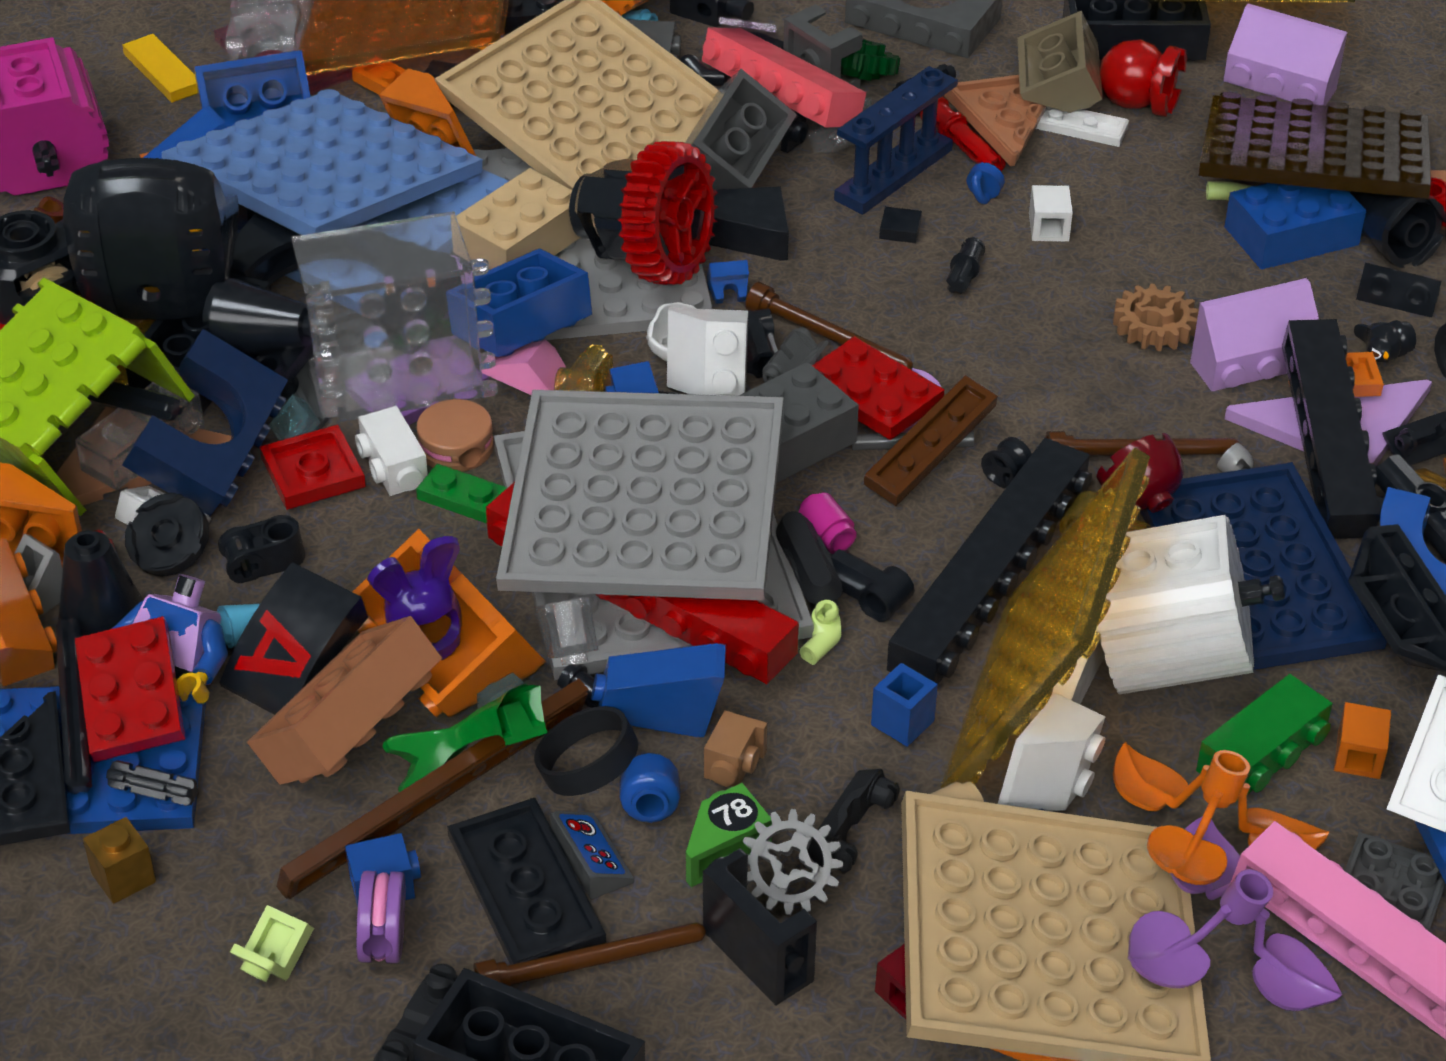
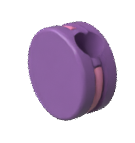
(381, 917)

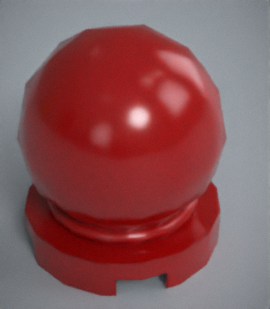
(1140, 75)

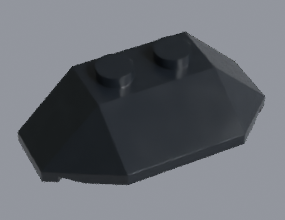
(1401, 596)

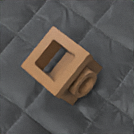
(734, 748)

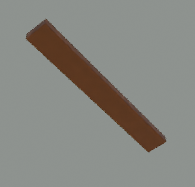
(420, 796)

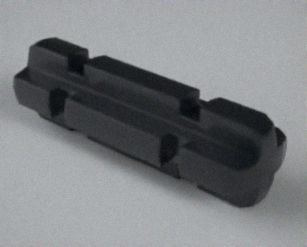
(152, 783)

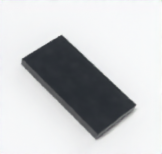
(525, 883)

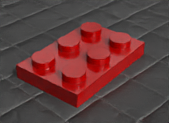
(884, 389)
(129, 689)

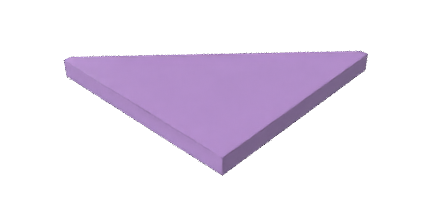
(1379, 414)

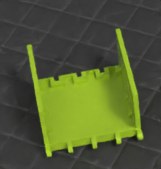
(50, 363)

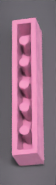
(1352, 924)

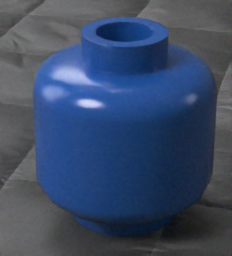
(650, 788)

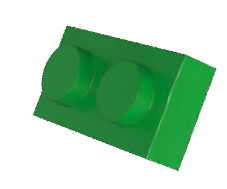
(458, 492)

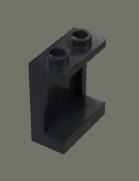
(770, 953)

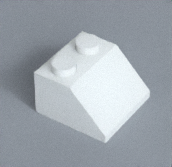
(707, 351)
(1054, 757)

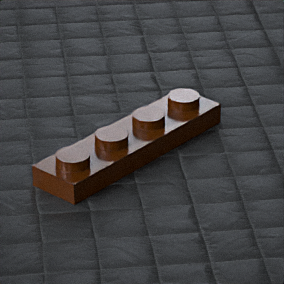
(930, 440)

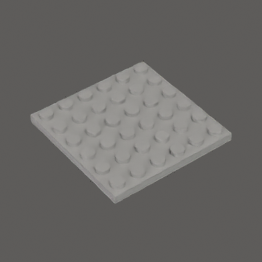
(644, 495)

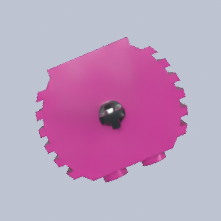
(46, 117)

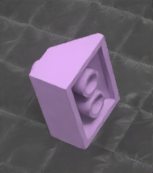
(1285, 56)
(1243, 333)

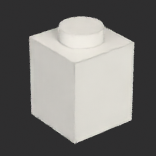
(1050, 213)

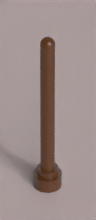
(763, 296)
(1185, 446)
(591, 955)

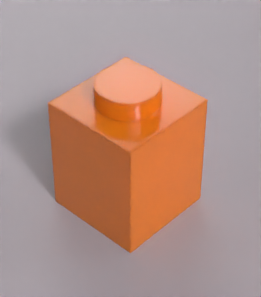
(1362, 740)

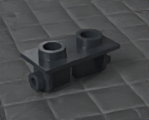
(1398, 290)
(1418, 439)

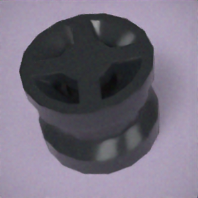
(1006, 461)

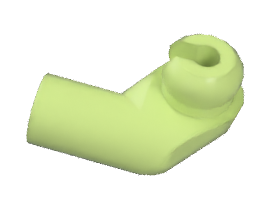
(1221, 189)
(825, 634)

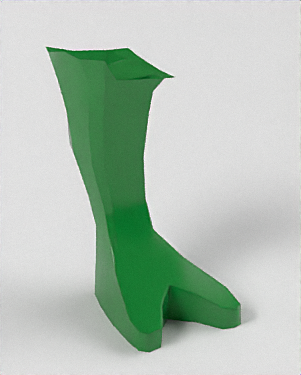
(513, 716)

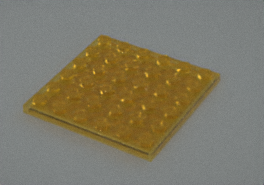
(1049, 622)

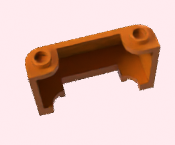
(487, 646)

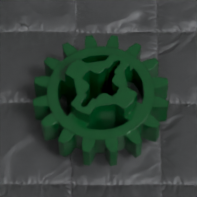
(870, 62)

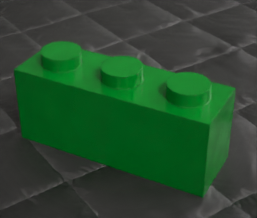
(1272, 730)

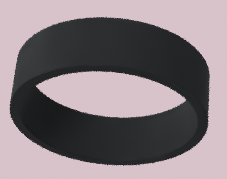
(600, 771)

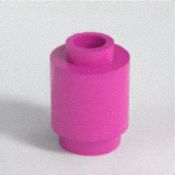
(829, 521)

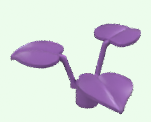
(1170, 957)

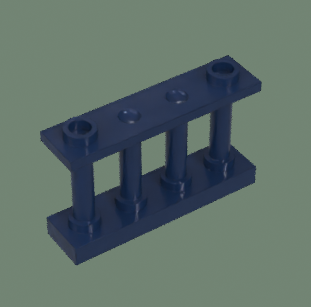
(915, 149)

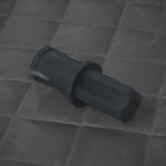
(965, 265)

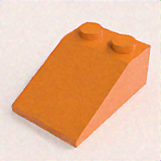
(420, 102)
(34, 510)

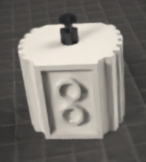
(1181, 607)

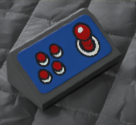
(590, 852)

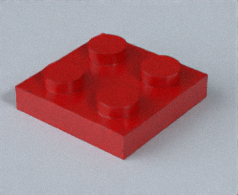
(312, 466)

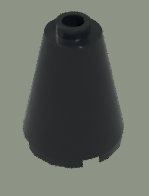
(1402, 226)
(255, 318)
(95, 583)

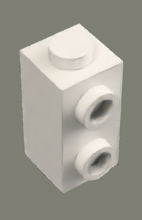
(392, 450)

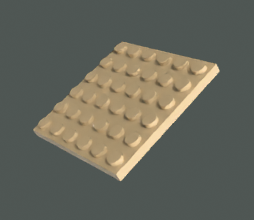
(578, 91)
(1027, 932)

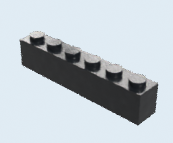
(1331, 427)

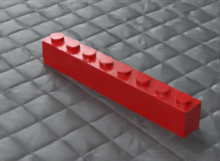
(754, 635)

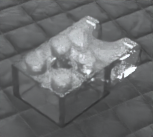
(266, 26)

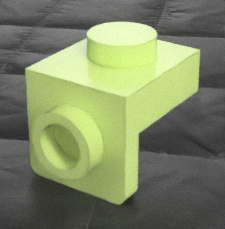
(273, 945)

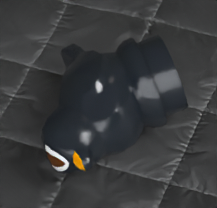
(1387, 339)

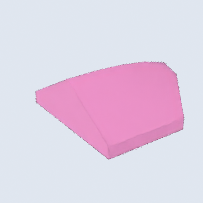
(528, 367)

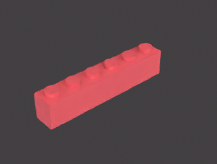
(786, 76)

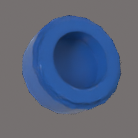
(985, 181)

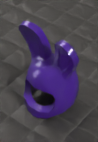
(423, 592)

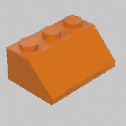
(24, 643)

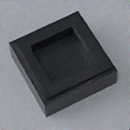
(900, 224)

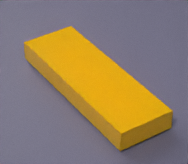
(161, 67)

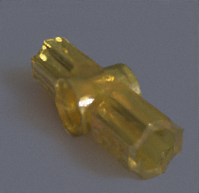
(587, 371)

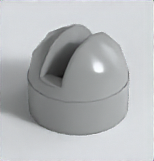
(1235, 459)

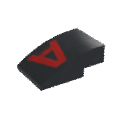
(292, 638)

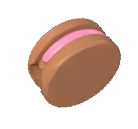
(456, 434)

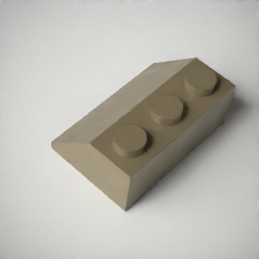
(1060, 65)

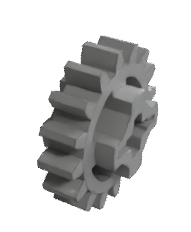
(800, 842)

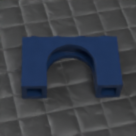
(200, 470)

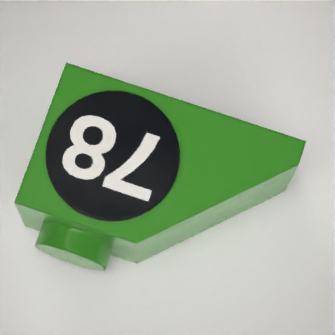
(721, 829)

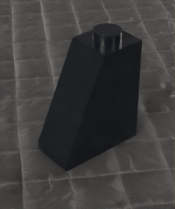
(751, 222)

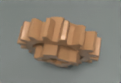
(1155, 317)

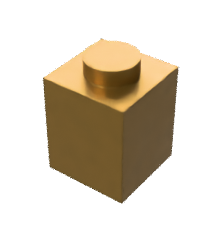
(119, 860)

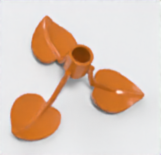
(1176, 850)

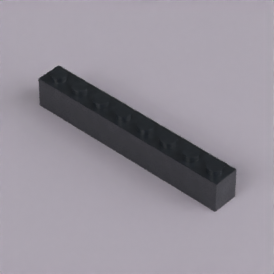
(990, 562)

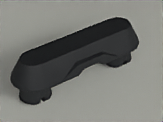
(808, 558)
(862, 792)
(425, 1000)

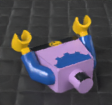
(194, 635)

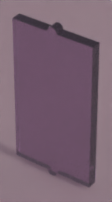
(747, 25)

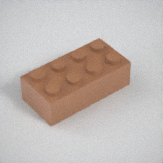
(345, 702)

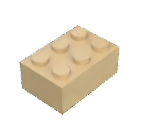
(518, 219)

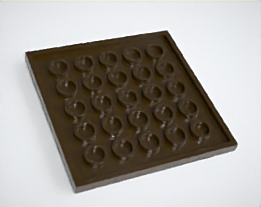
(1317, 145)

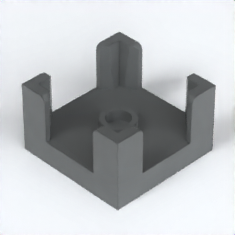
(816, 46)

